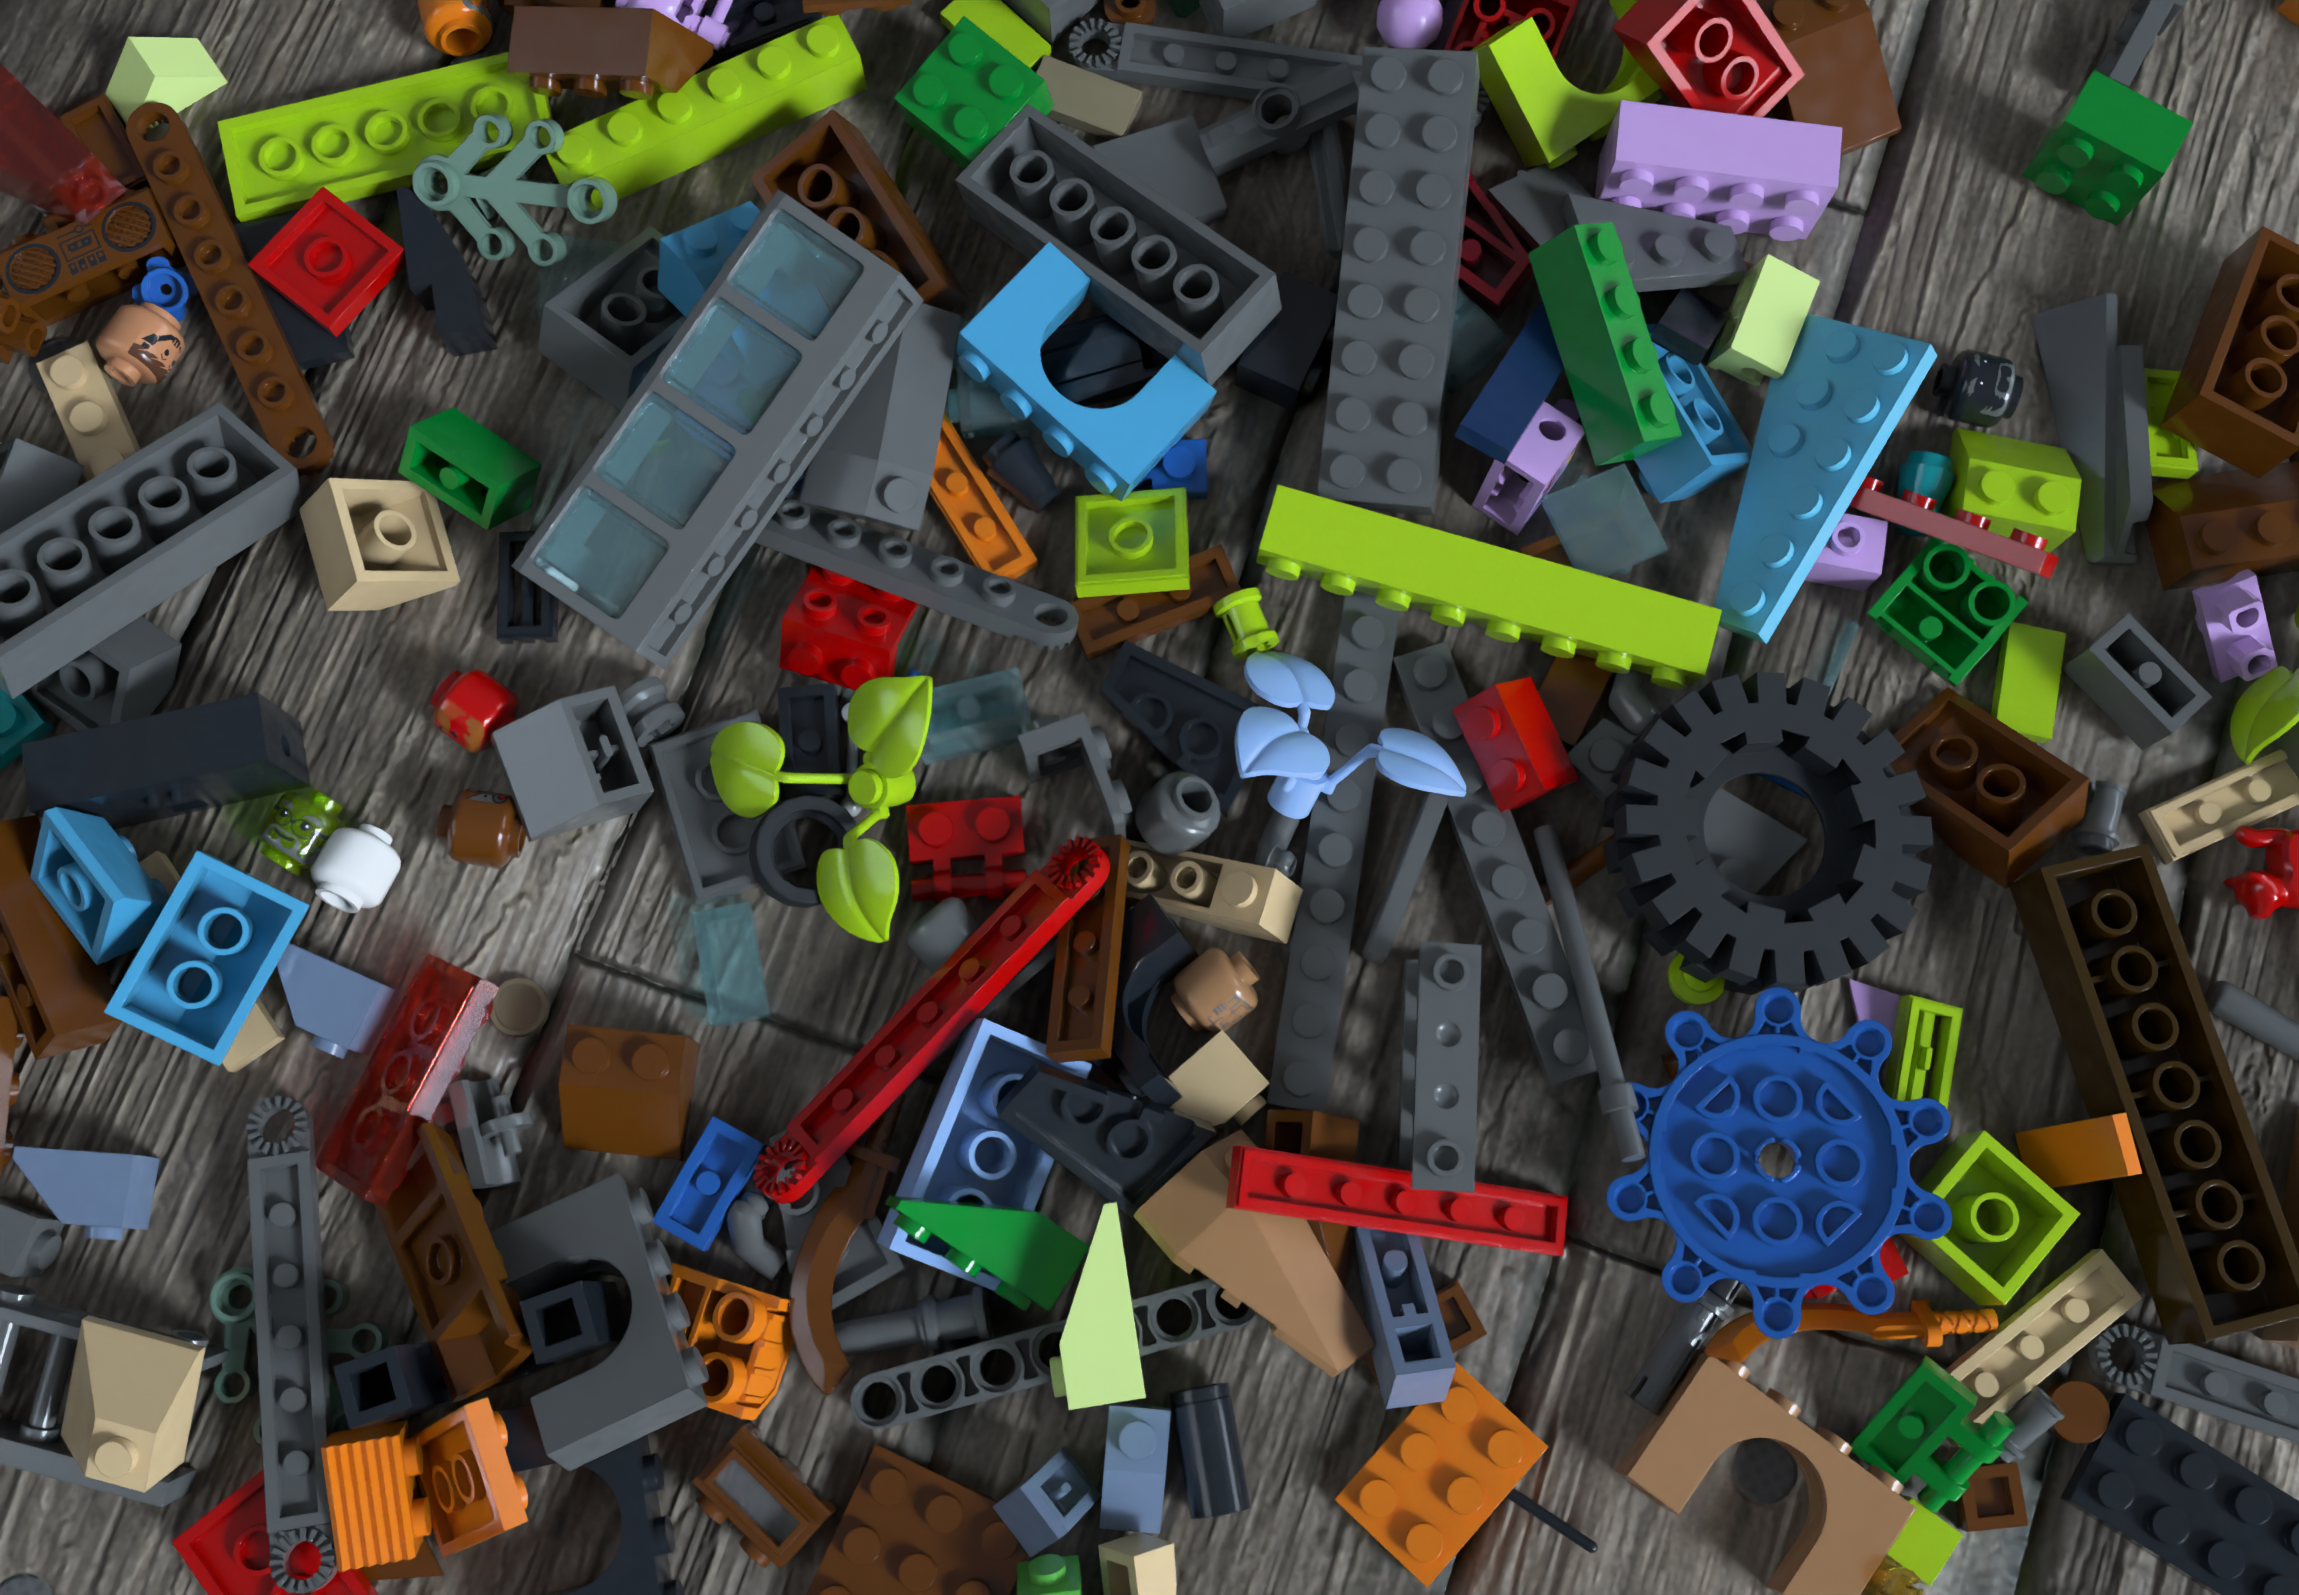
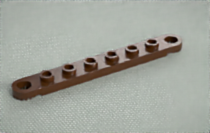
(229, 287)

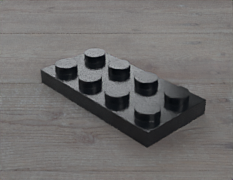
(2188, 1504)

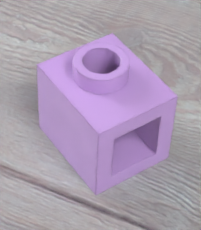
(1852, 554)

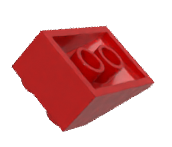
(1710, 53)

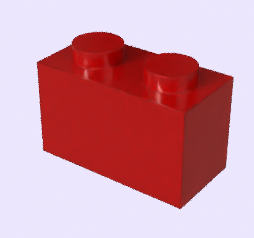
(1515, 744)

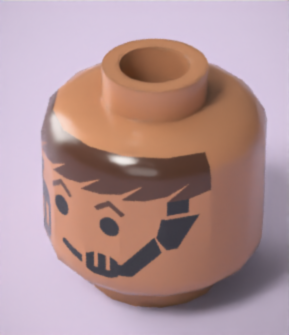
(140, 344)

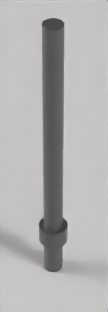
(1616, 1096)

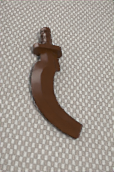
(824, 1248)

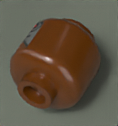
(482, 828)

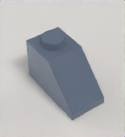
(334, 1002)
(93, 1187)
(1135, 1467)

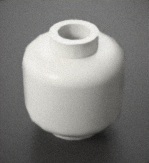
(355, 868)

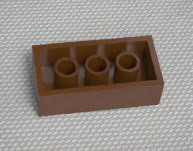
(2243, 364)

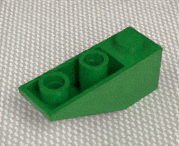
(1010, 1243)

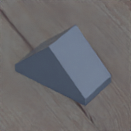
(1047, 1503)

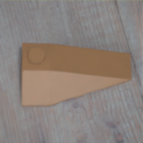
(1257, 1260)

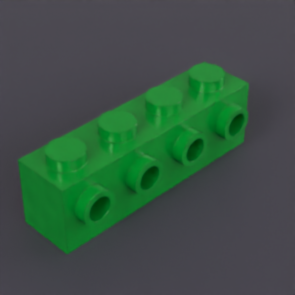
(1604, 343)

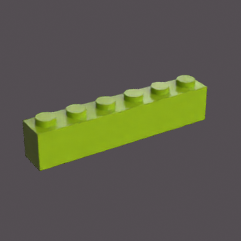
(714, 111)

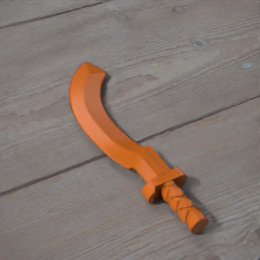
(1742, 1337)

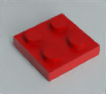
(329, 261)

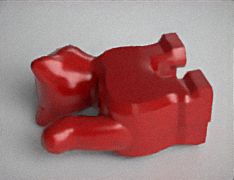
(2278, 887)

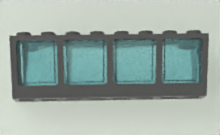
(720, 430)

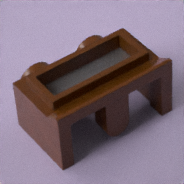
(761, 1498)

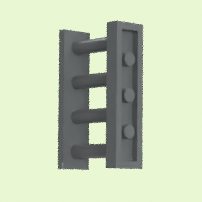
(1440, 1067)
(37, 1442)

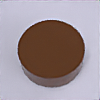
(2084, 1411)

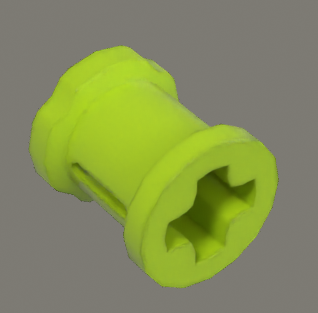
(1245, 623)

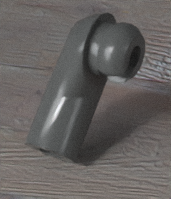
(747, 1236)

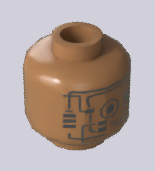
(1215, 990)

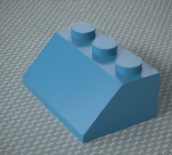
(1710, 441)
(207, 958)

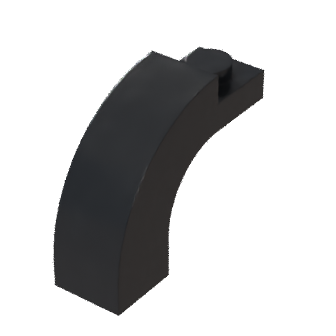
(1149, 959)

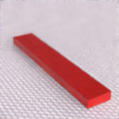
(1384, 1201)

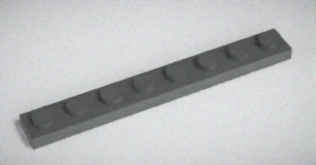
(1501, 876)

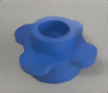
(162, 273)

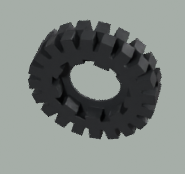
(1865, 817)

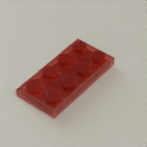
(406, 1079)

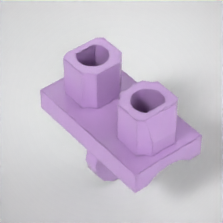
(2235, 628)

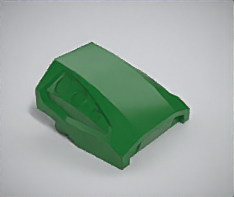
(1943, 620)

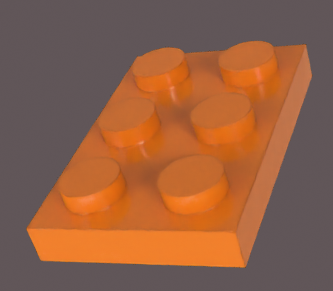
(1441, 1476)
(470, 1478)

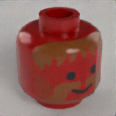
(472, 707)

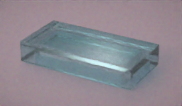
(731, 964)

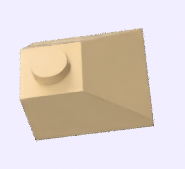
(130, 1403)

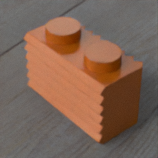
(375, 1494)

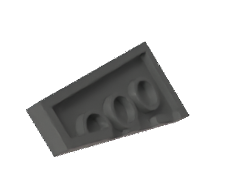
(1739, 838)

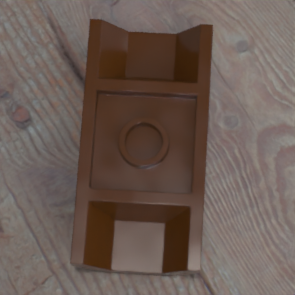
(454, 1270)

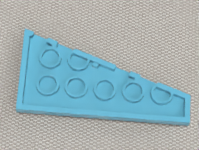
(1809, 459)

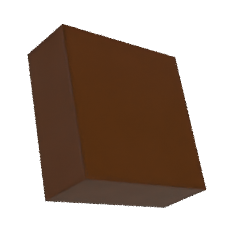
(1992, 1499)

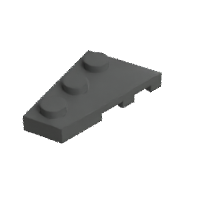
(1662, 247)

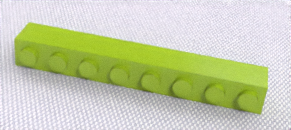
(1488, 588)

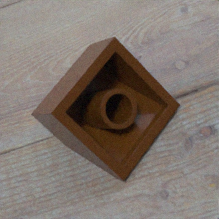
(626, 1091)

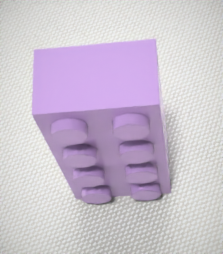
(1721, 167)

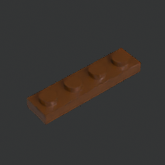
(1089, 965)

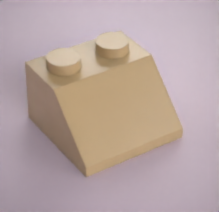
(377, 543)

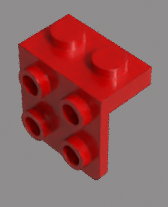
(842, 630)

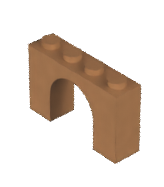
(1850, 1511)

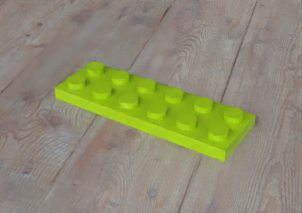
(371, 135)

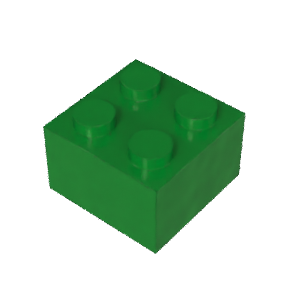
(969, 93)
(2107, 148)

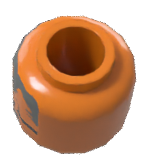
(457, 25)

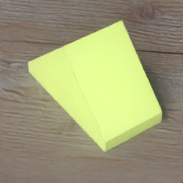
(162, 72)

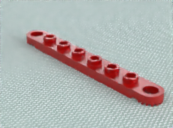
(931, 1020)

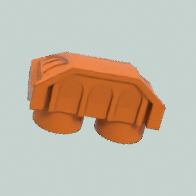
(740, 1337)

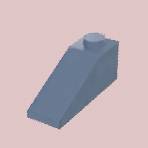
(1403, 1319)

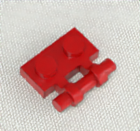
(966, 832)

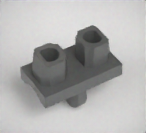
(485, 1131)

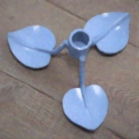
(1277, 745)

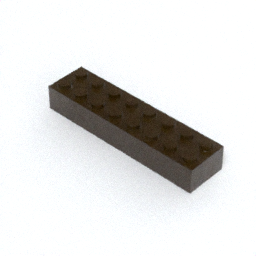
(2149, 1049)

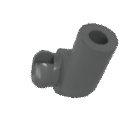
(1631, 703)
(1274, 842)

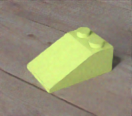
(1100, 1338)

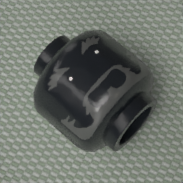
(1978, 388)

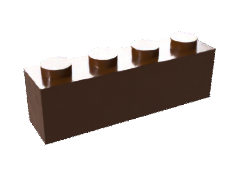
(42, 964)

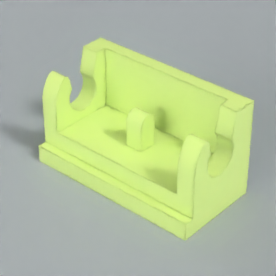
(1764, 321)

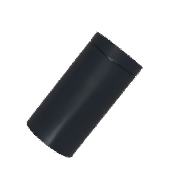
(1210, 1450)

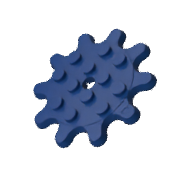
(1846, 1176)

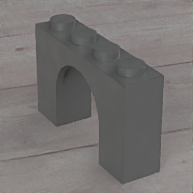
(652, 1371)

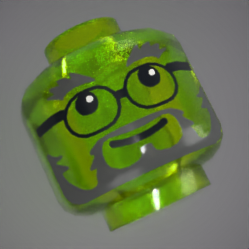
(299, 829)

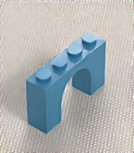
(1111, 443)

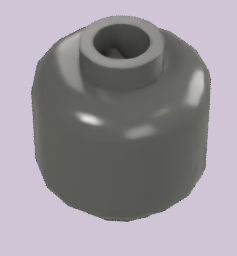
(1177, 813)

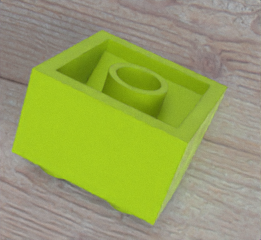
(2014, 485)

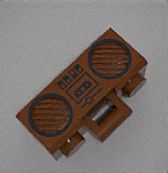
(87, 263)

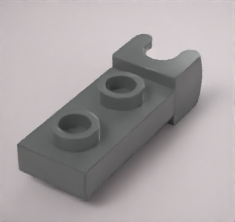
(2136, 34)

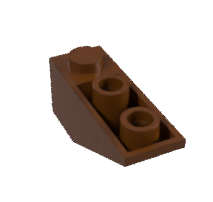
(1322, 1137)

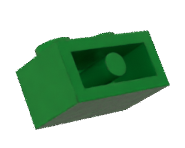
(469, 468)

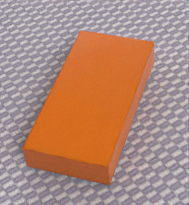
(2080, 1151)

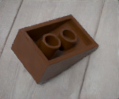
(1842, 69)
(1988, 786)

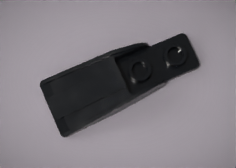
(1099, 361)

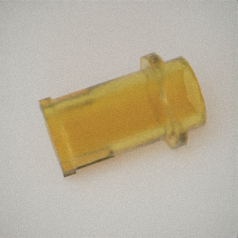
(1893, 1577)

